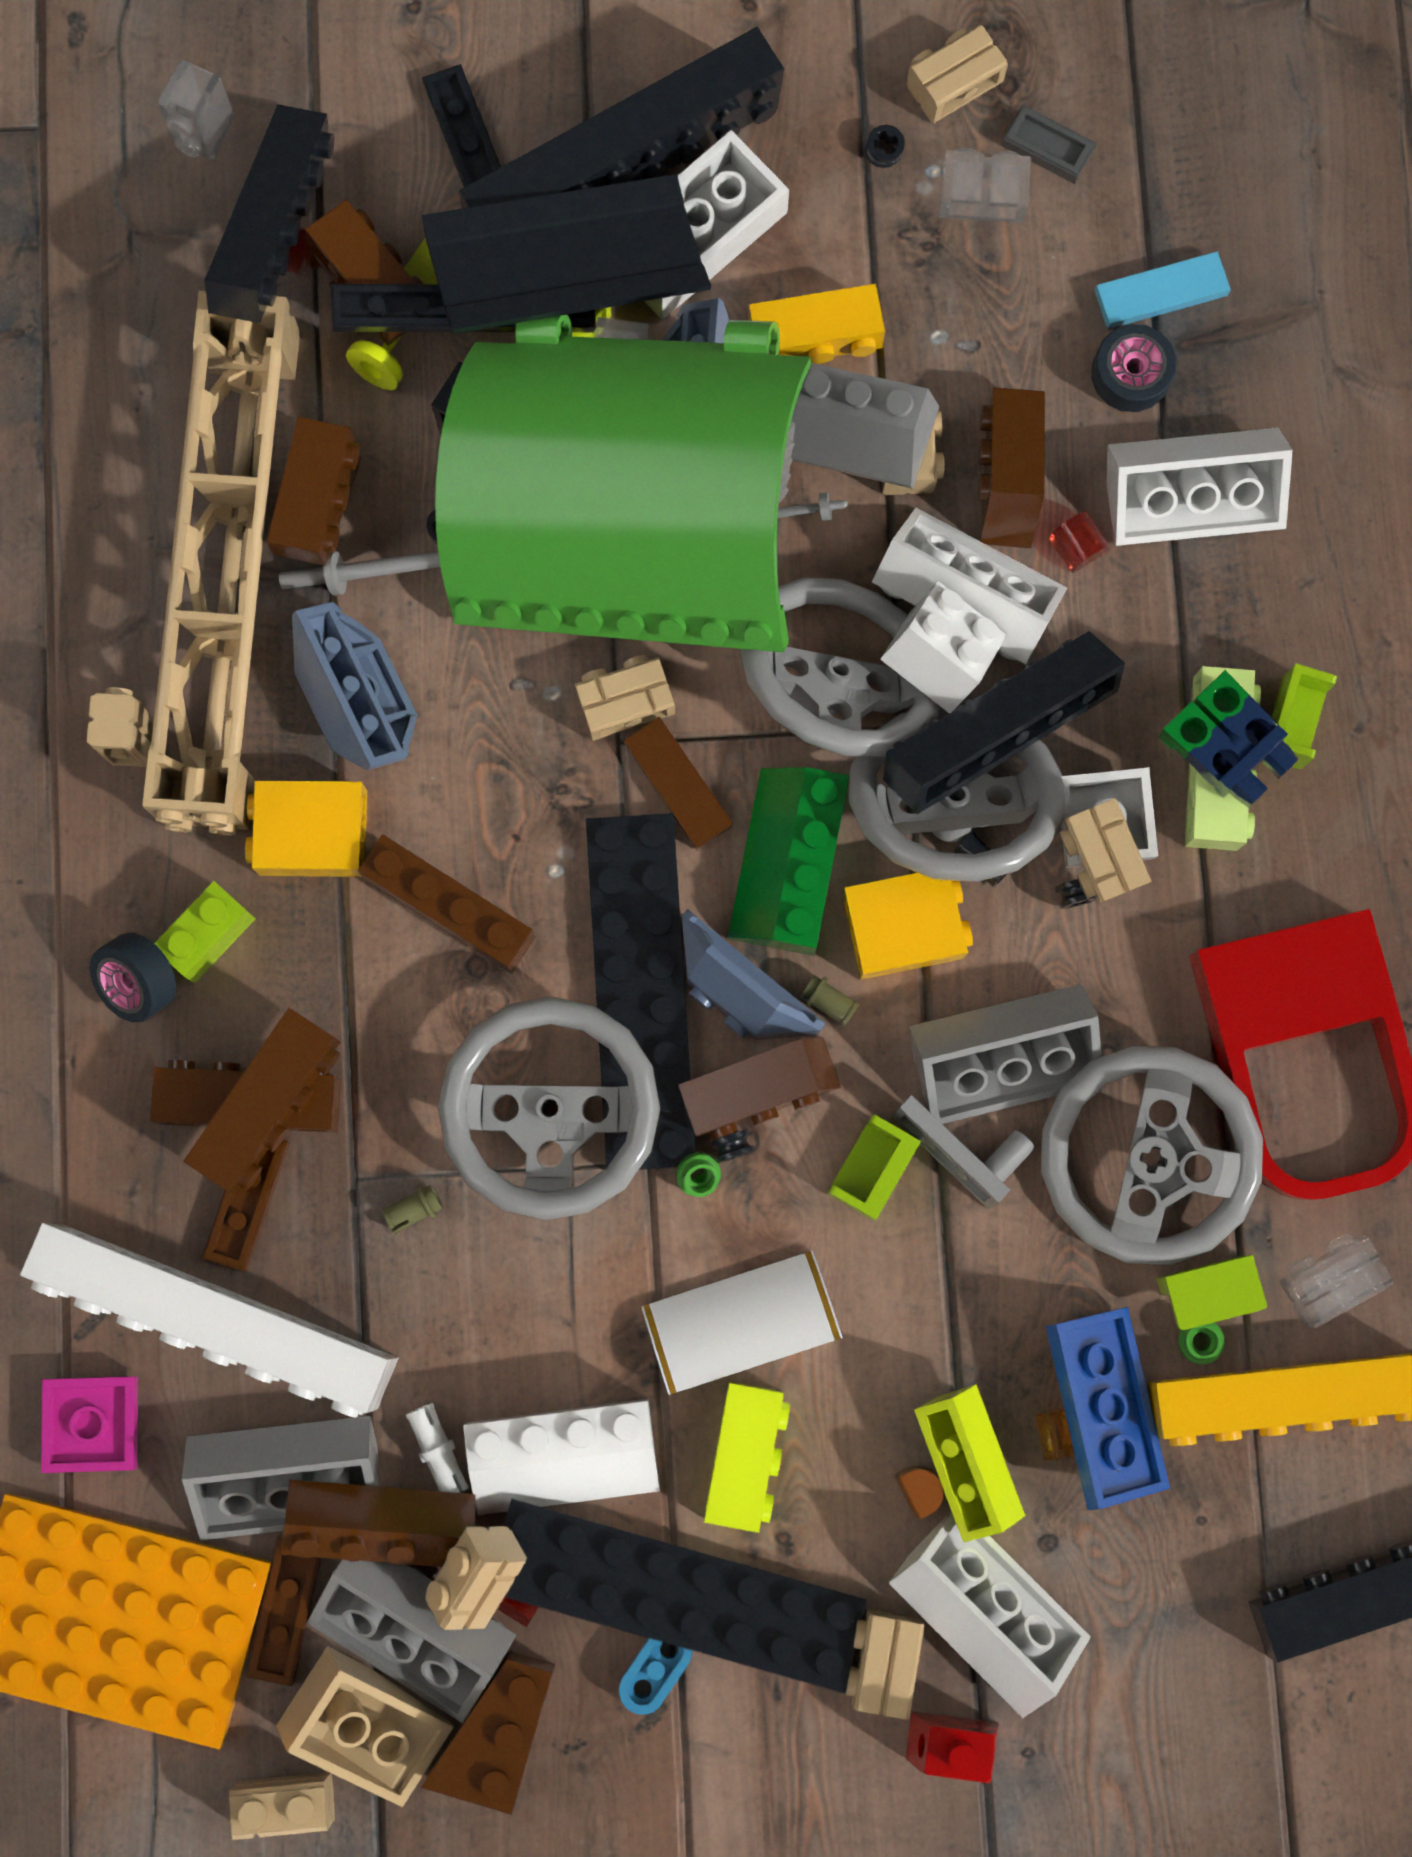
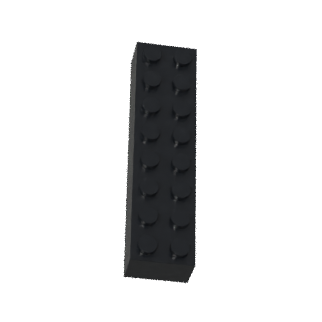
(649, 129)

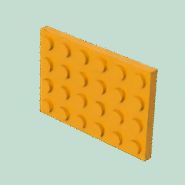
(124, 1620)

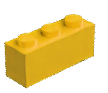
(826, 323)

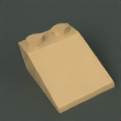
(362, 1728)

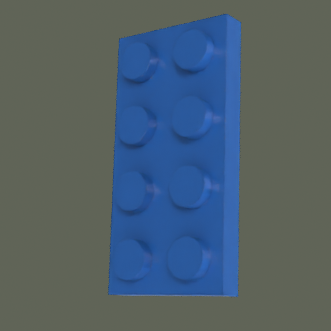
(1107, 1408)

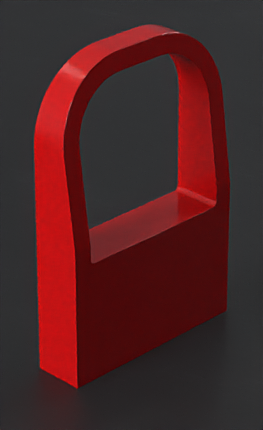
(1298, 987)

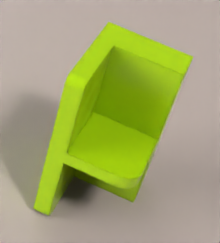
(1214, 1292)

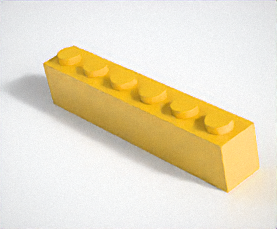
(1281, 1398)

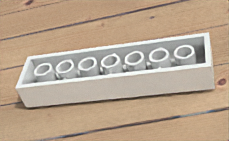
(209, 1317)

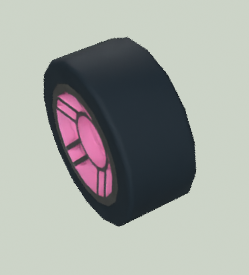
(1154, 361)
(132, 977)

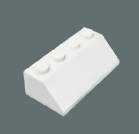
(1198, 486)
(986, 579)
(562, 1456)
(992, 1615)

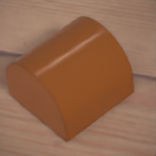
(921, 1490)

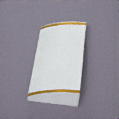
(741, 1322)

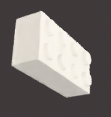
(728, 205)

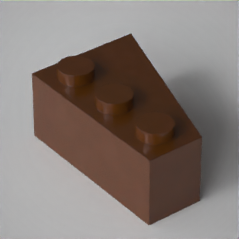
(352, 253)
(1012, 466)
(314, 491)
(759, 1087)
(495, 1740)

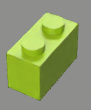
(204, 932)

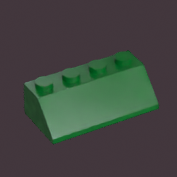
(788, 858)

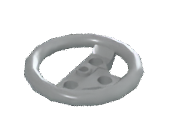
(837, 683)
(955, 816)
(1232, 1174)
(548, 1190)

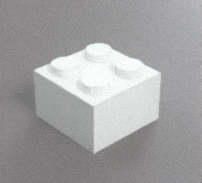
(944, 647)
(1134, 798)

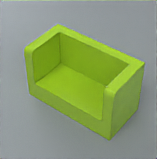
(1299, 708)
(873, 1167)

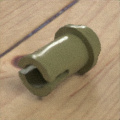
(829, 1000)
(413, 1209)

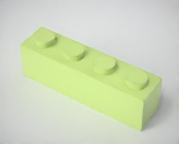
(1210, 818)

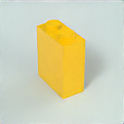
(307, 828)
(905, 924)

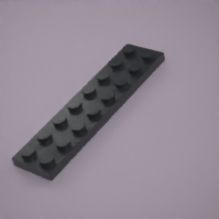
(642, 966)
(684, 1597)

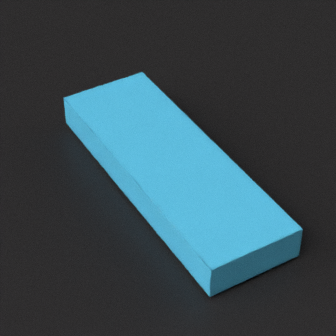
(1162, 290)

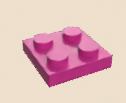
(89, 1424)

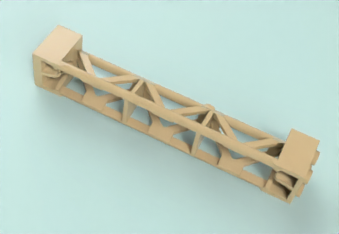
(211, 782)

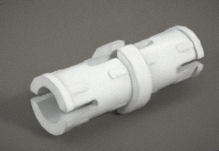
(436, 1449)

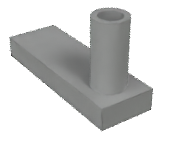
(980, 1179)

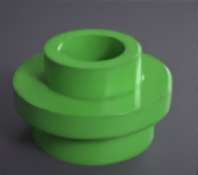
(703, 1184)
(1210, 1352)

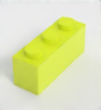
(746, 1457)
(970, 1463)

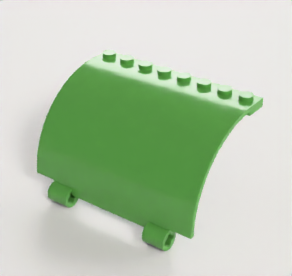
(618, 485)

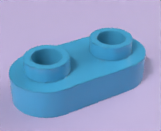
(658, 1670)

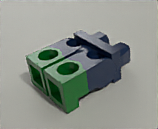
(1227, 738)

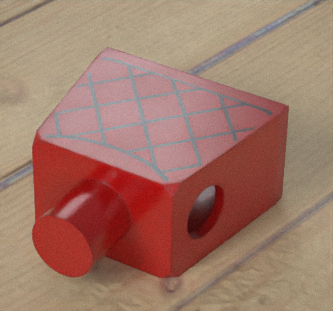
(953, 1746)

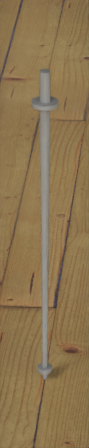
(337, 573)

